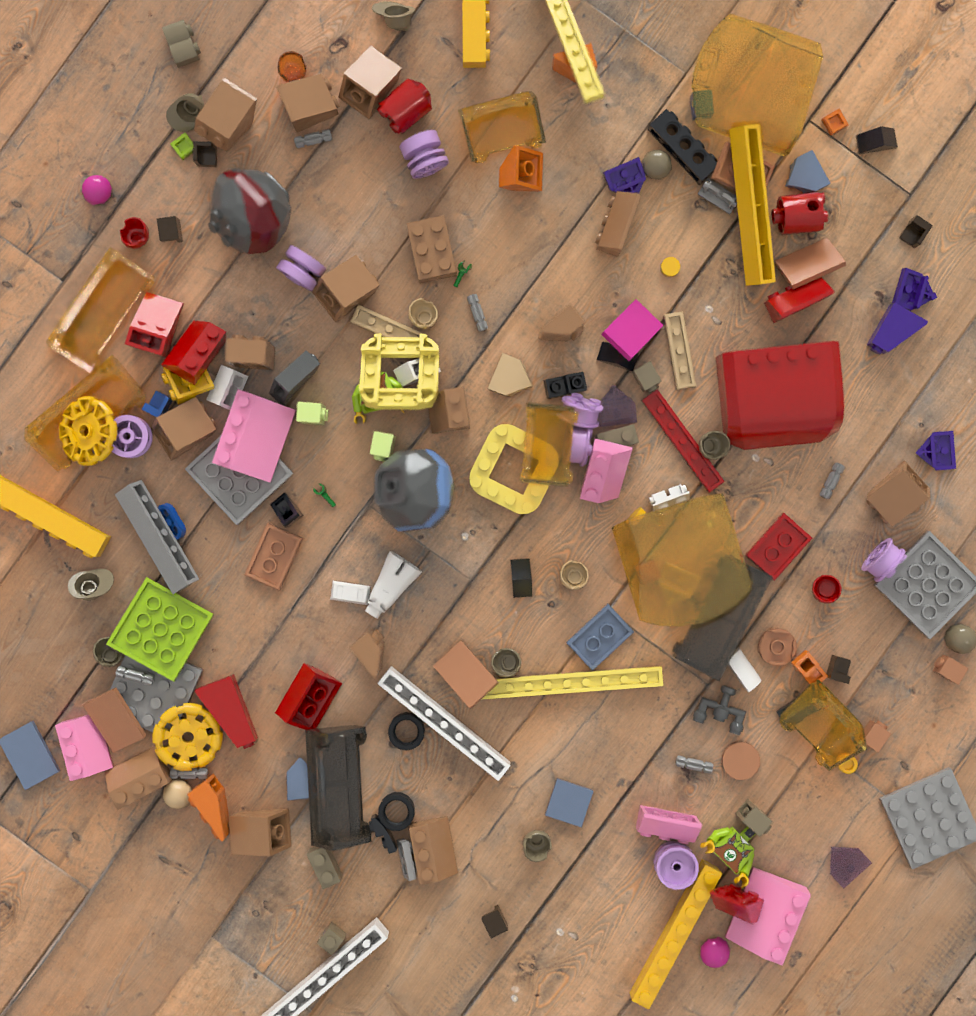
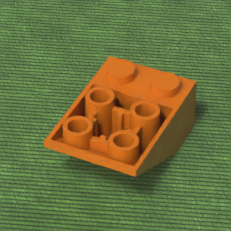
(211, 802)

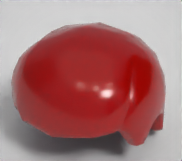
(135, 233)
(826, 589)

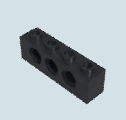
(658, 129)

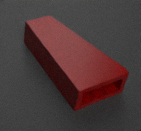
(229, 710)

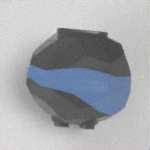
(414, 489)

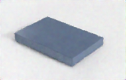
(600, 637)
(29, 755)

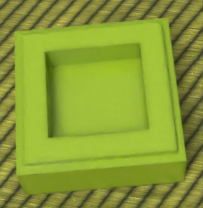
(183, 146)

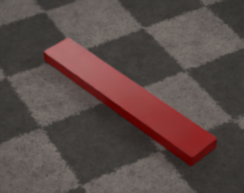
(682, 440)

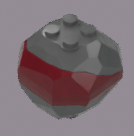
(249, 210)

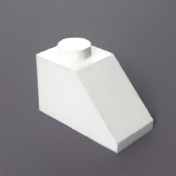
(408, 373)

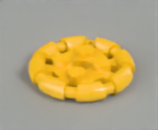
(97, 431)
(187, 748)

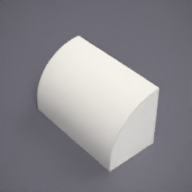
(226, 387)
(744, 670)

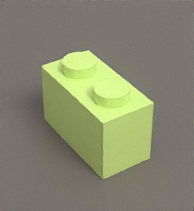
(311, 413)
(382, 445)

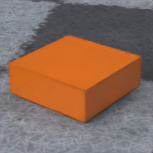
(835, 122)

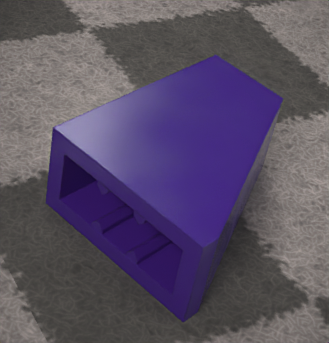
(894, 328)

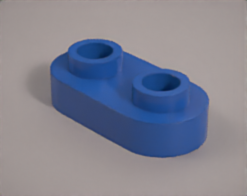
(173, 520)

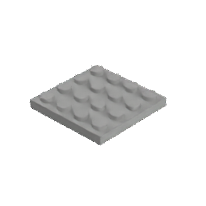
(231, 490)
(929, 585)
(151, 701)
(930, 818)

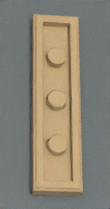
(380, 324)
(679, 350)

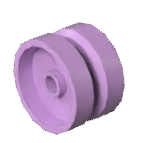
(300, 269)
(675, 876)

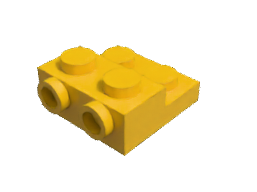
(183, 390)

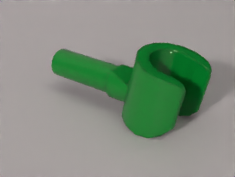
(462, 271)
(323, 493)

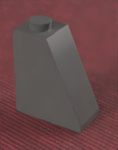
(294, 377)

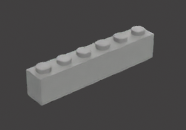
(156, 536)

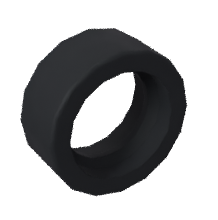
(403, 745)
(393, 826)

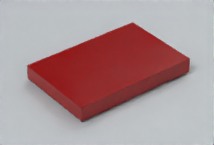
(778, 546)

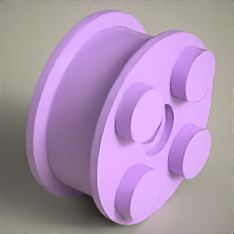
(587, 409)
(139, 440)
(580, 445)
(884, 560)

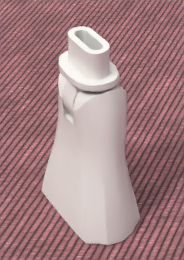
(391, 583)

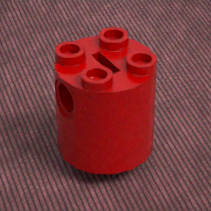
(405, 105)
(800, 213)

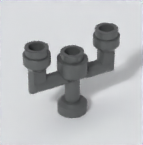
(721, 711)

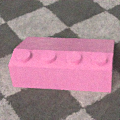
(254, 436)
(778, 918)

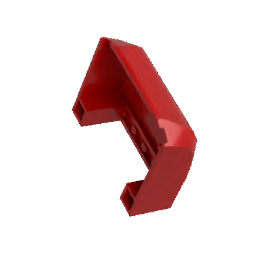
(781, 394)

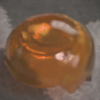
(291, 66)

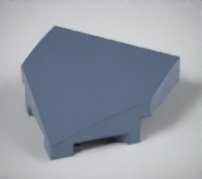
(807, 174)
(297, 781)

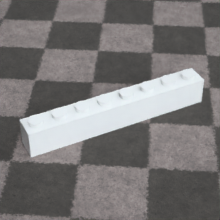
(444, 723)
(330, 971)

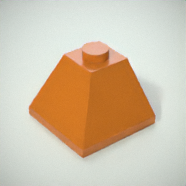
(522, 170)

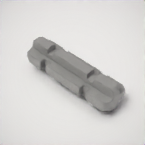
(313, 138)
(477, 312)
(832, 480)
(134, 675)
(694, 764)
(202, 773)

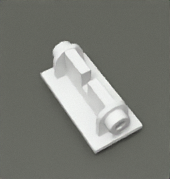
(677, 495)

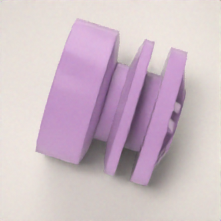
(424, 154)

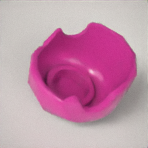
(96, 189)
(715, 952)

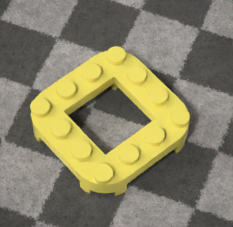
(399, 347)
(495, 491)

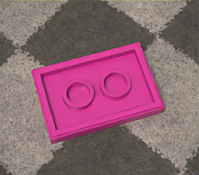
(632, 329)

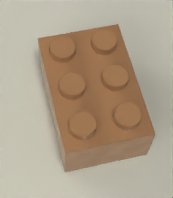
(431, 249)
(250, 353)

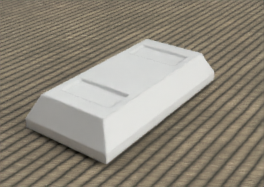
(350, 592)

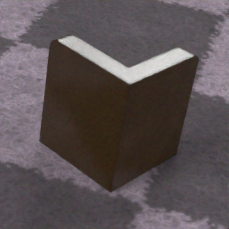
(204, 154)
(169, 229)
(915, 231)
(838, 669)
(495, 922)

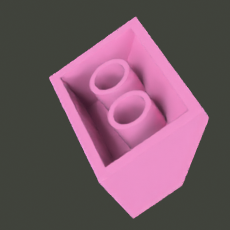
(605, 471)
(83, 747)
(668, 824)

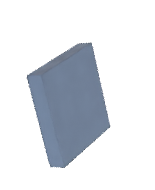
(569, 802)

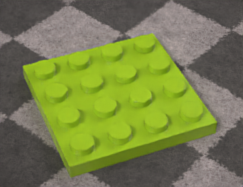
(160, 629)

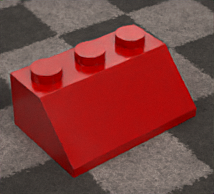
(794, 300)
(195, 350)
(308, 698)

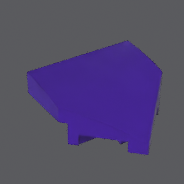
(626, 177)
(913, 290)
(939, 451)

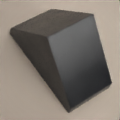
(876, 140)
(610, 355)
(286, 510)
(521, 578)

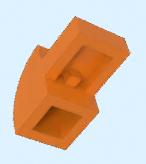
(808, 667)

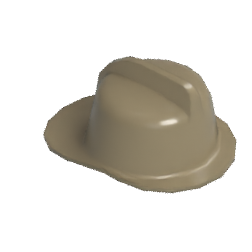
(395, 14)
(183, 112)
(90, 584)

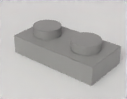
(408, 865)

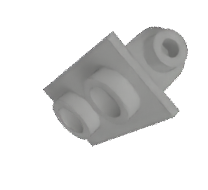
(718, 196)

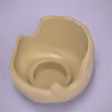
(423, 313)
(574, 575)
(176, 794)

